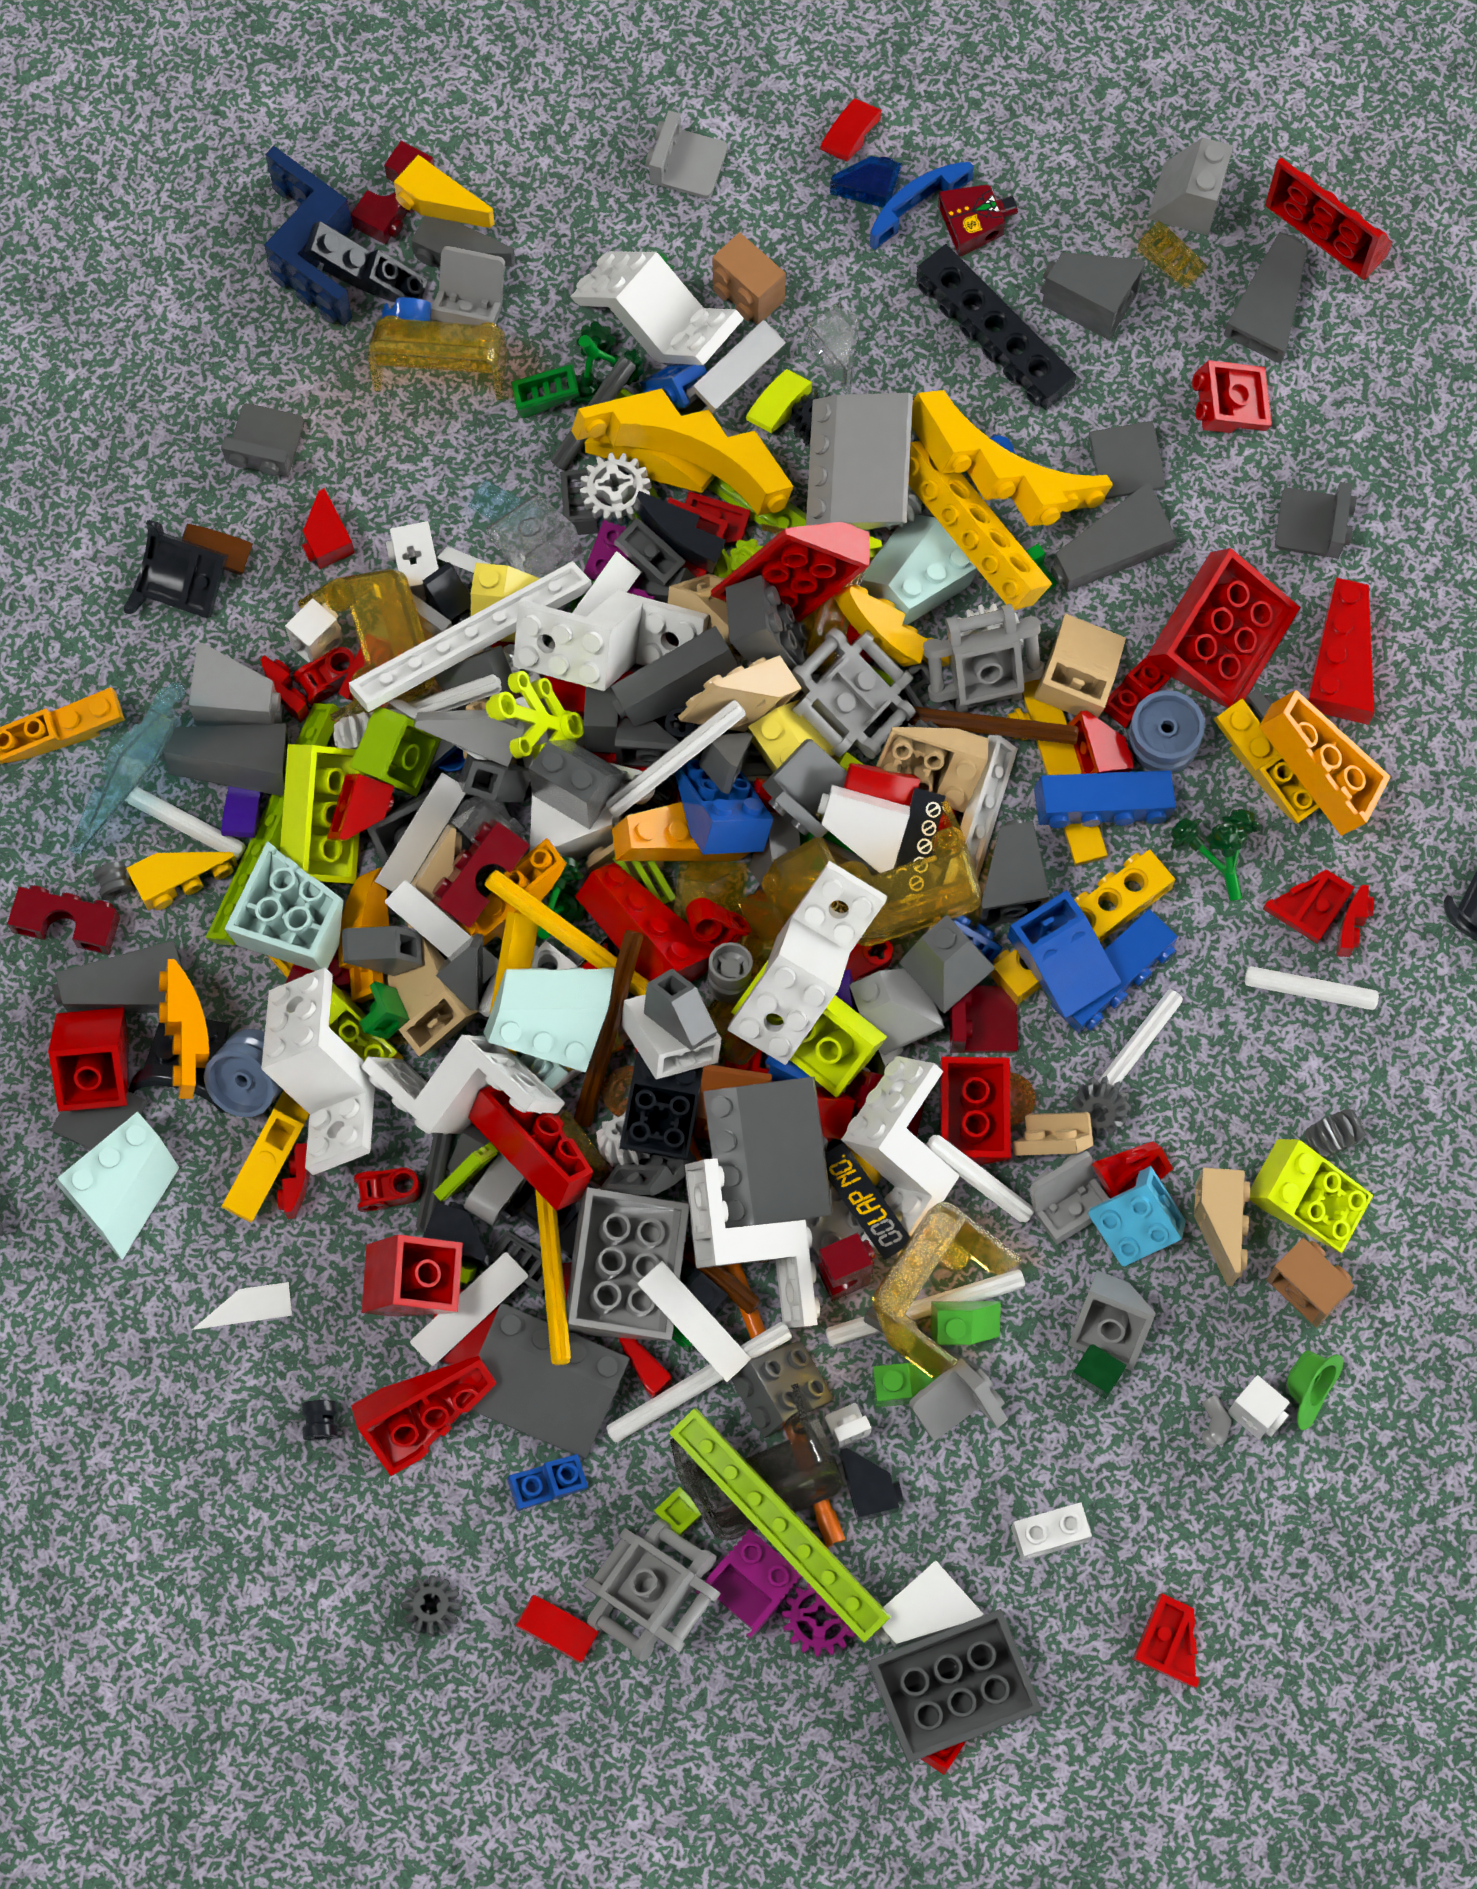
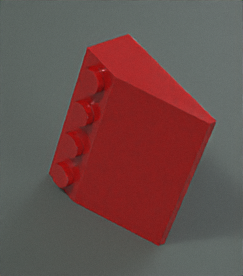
(1326, 220)
(806, 564)
(1223, 629)

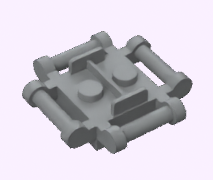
(986, 663)
(851, 694)
(650, 1589)

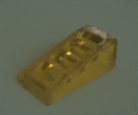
(1163, 262)
(574, 1131)

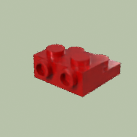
(1232, 397)

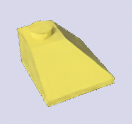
(495, 583)

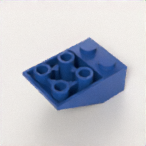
(721, 820)
(1064, 954)

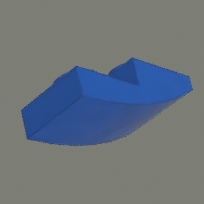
(547, 1482)

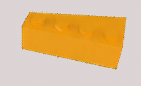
(1325, 761)
(660, 836)

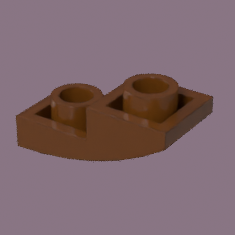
(234, 547)

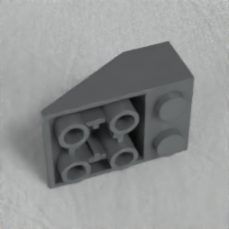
(763, 624)

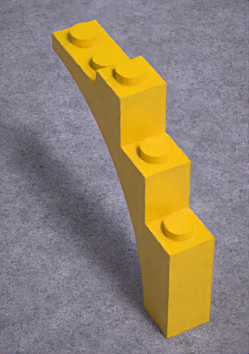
(998, 473)

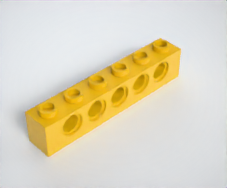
(977, 531)
(1143, 869)

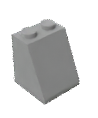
(1191, 186)
(231, 692)

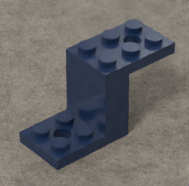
(286, 247)

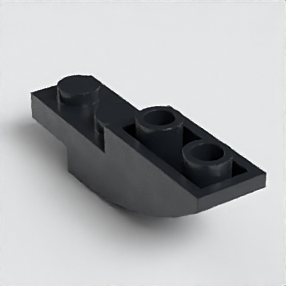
(363, 269)

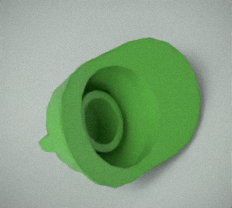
(1310, 1383)

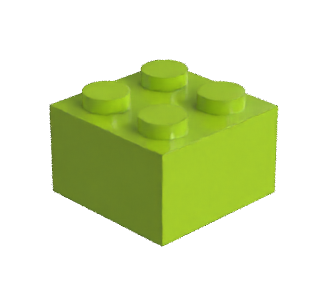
(395, 751)

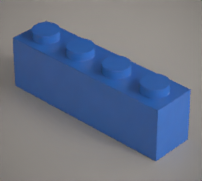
(1104, 798)
(1131, 957)

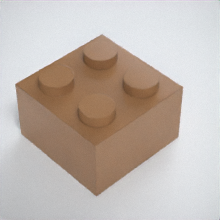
(748, 279)
(1310, 1281)

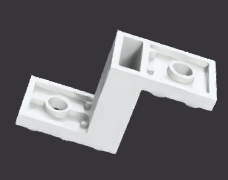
(656, 307)
(603, 643)
(807, 963)
(318, 1071)
(449, 1095)
(886, 1144)
(782, 1242)

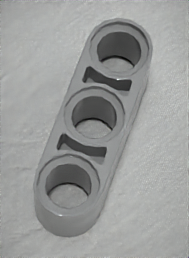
(495, 1191)

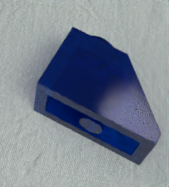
(868, 181)

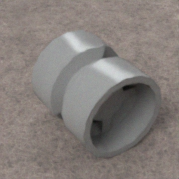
(729, 972)

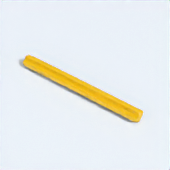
(558, 927)
(553, 1282)

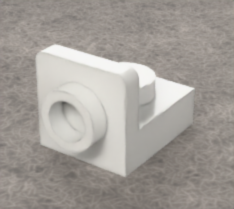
(848, 1425)

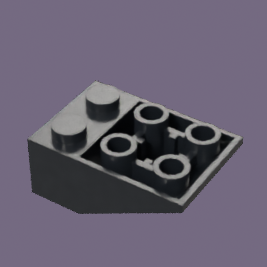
(661, 1112)

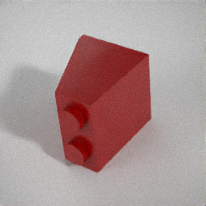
(90, 1059)
(411, 1276)

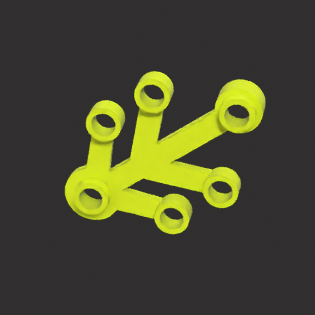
(563, 723)

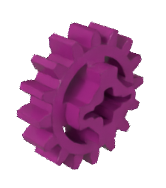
(802, 1616)

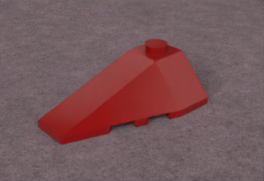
(413, 1413)

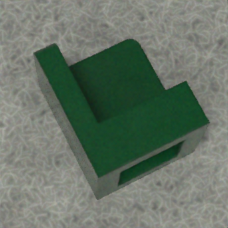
(1098, 1371)

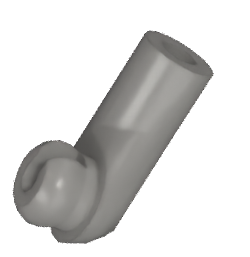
(1219, 1423)

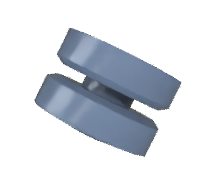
(1166, 731)
(236, 1076)

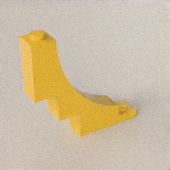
(654, 424)

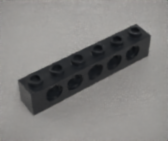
(947, 267)

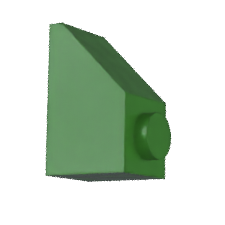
(964, 1321)
(898, 1383)

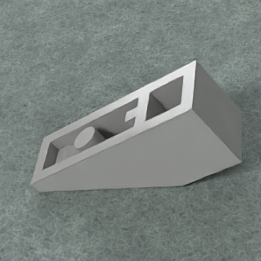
(473, 731)

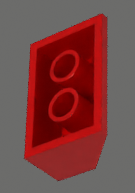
(976, 1107)

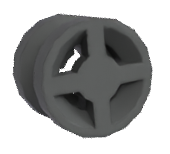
(112, 880)

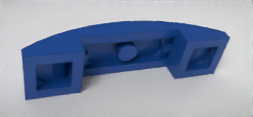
(946, 178)

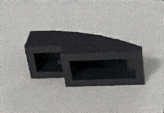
(679, 531)

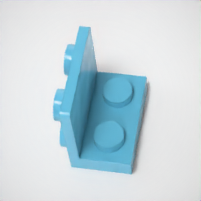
(1139, 1219)

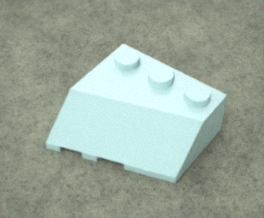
(918, 568)
(287, 913)
(551, 1013)
(120, 1182)

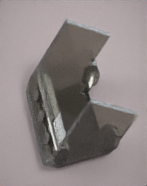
(797, 1470)

